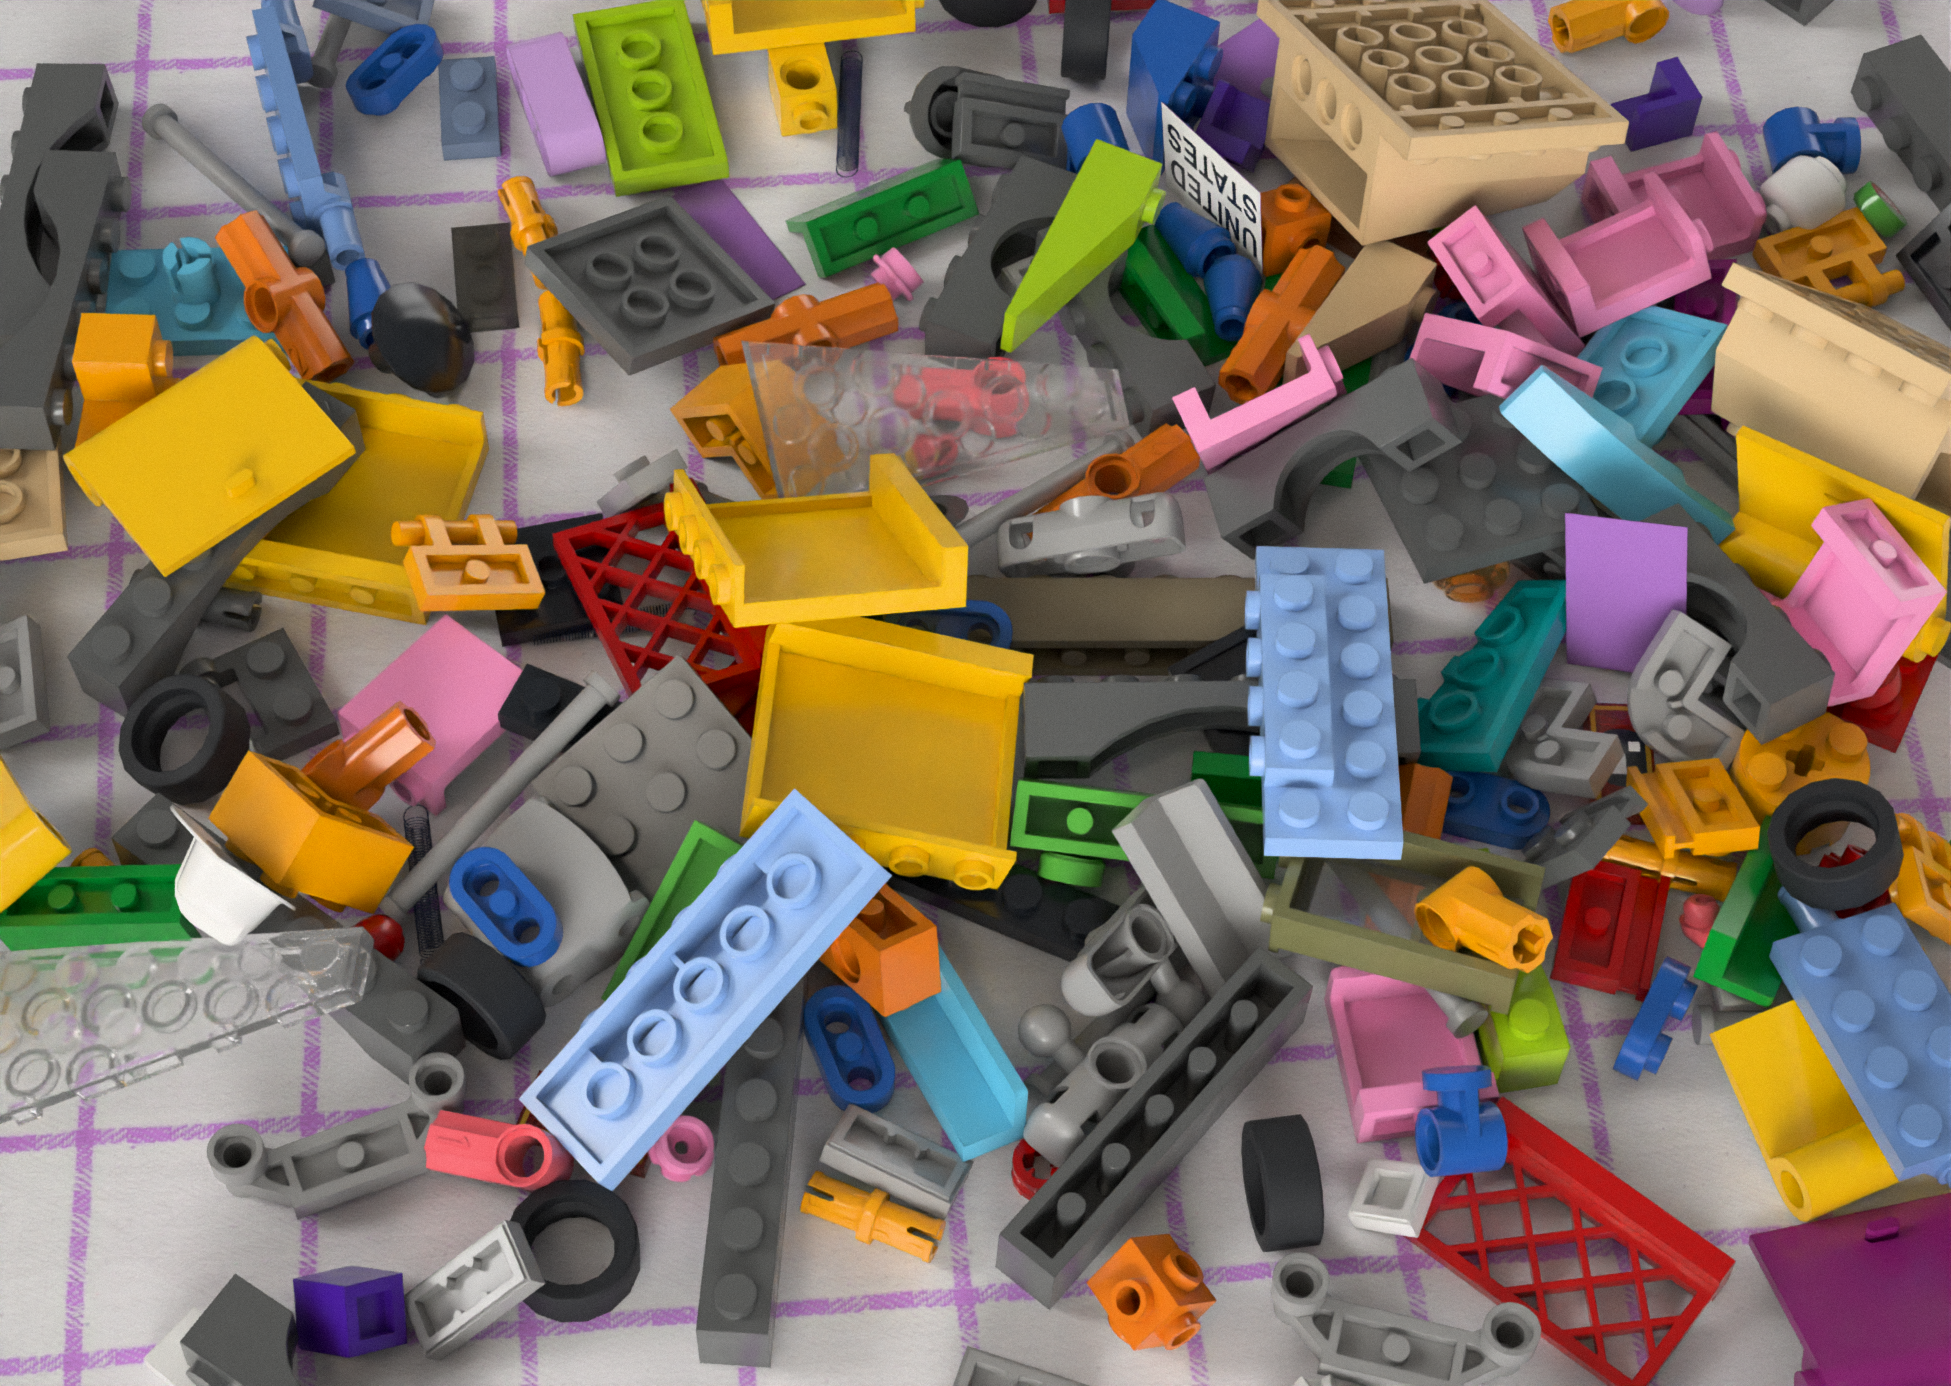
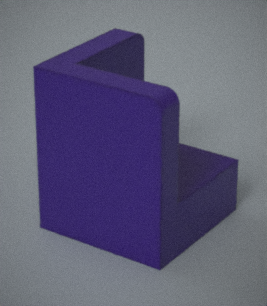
(1665, 111)
(1235, 125)
(350, 1311)

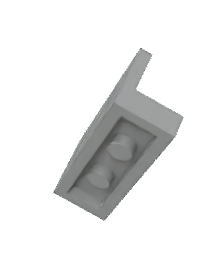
(1198, 879)

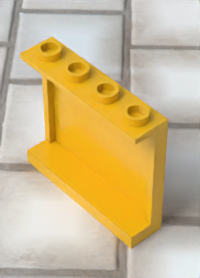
(783, 23)
(341, 544)
(823, 552)
(892, 741)

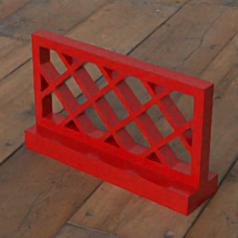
(619, 536)
(1616, 1212)

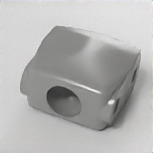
(579, 885)

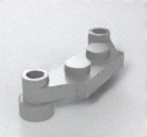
(345, 1158)
(1393, 1348)

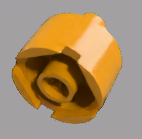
(1804, 755)

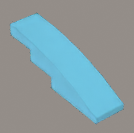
(1604, 454)

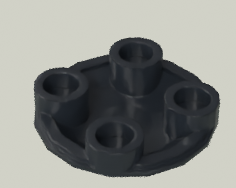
(421, 339)

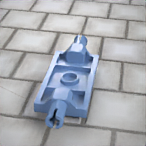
(323, 198)
(1880, 1025)

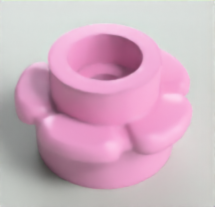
(896, 274)
(699, 1151)

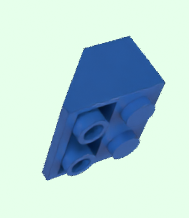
(1173, 64)

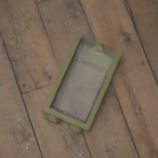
(1365, 916)

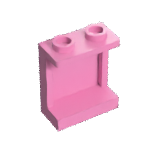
(1709, 184)
(1622, 259)
(1501, 284)
(1491, 359)
(1264, 416)
(1861, 597)
(457, 691)
(1383, 1042)

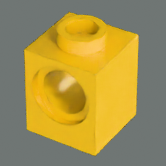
(802, 89)

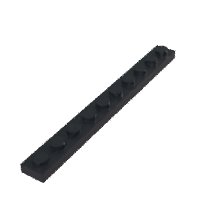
(1023, 908)

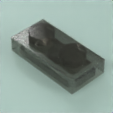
(485, 277)

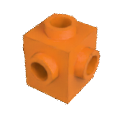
(1290, 222)
(1152, 1293)

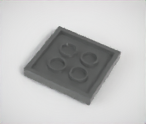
(648, 284)
(1478, 500)
(653, 771)

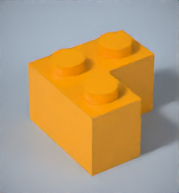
(119, 367)
(725, 421)
(307, 838)

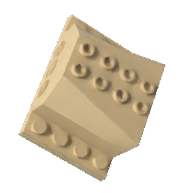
(1424, 111)
(1837, 384)

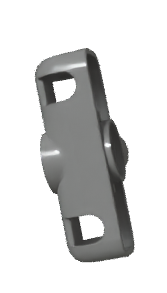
(1091, 536)
(1123, 958)
(1085, 1094)

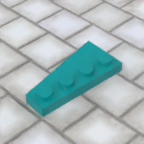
(1493, 684)

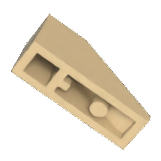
(1369, 307)

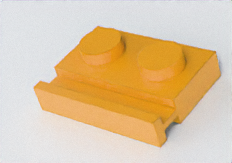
(1694, 808)

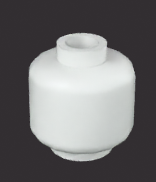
(1803, 194)

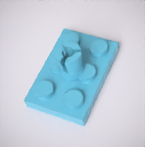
(190, 293)
(1652, 366)

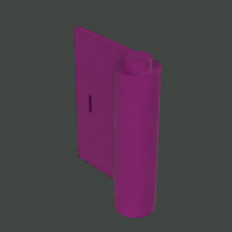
(1867, 1293)

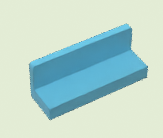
(960, 1067)

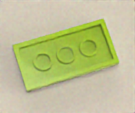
(650, 96)

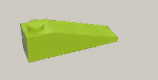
(1091, 230)
(1530, 1041)

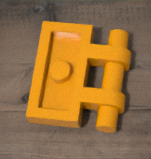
(1830, 251)
(468, 564)
(1924, 878)

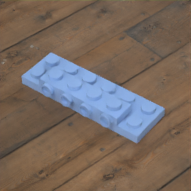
(1323, 704)
(703, 989)

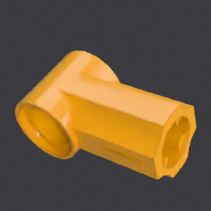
(1592, 22)
(1476, 915)

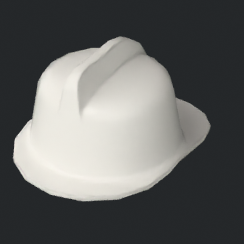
(217, 890)

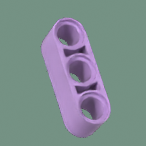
(556, 104)

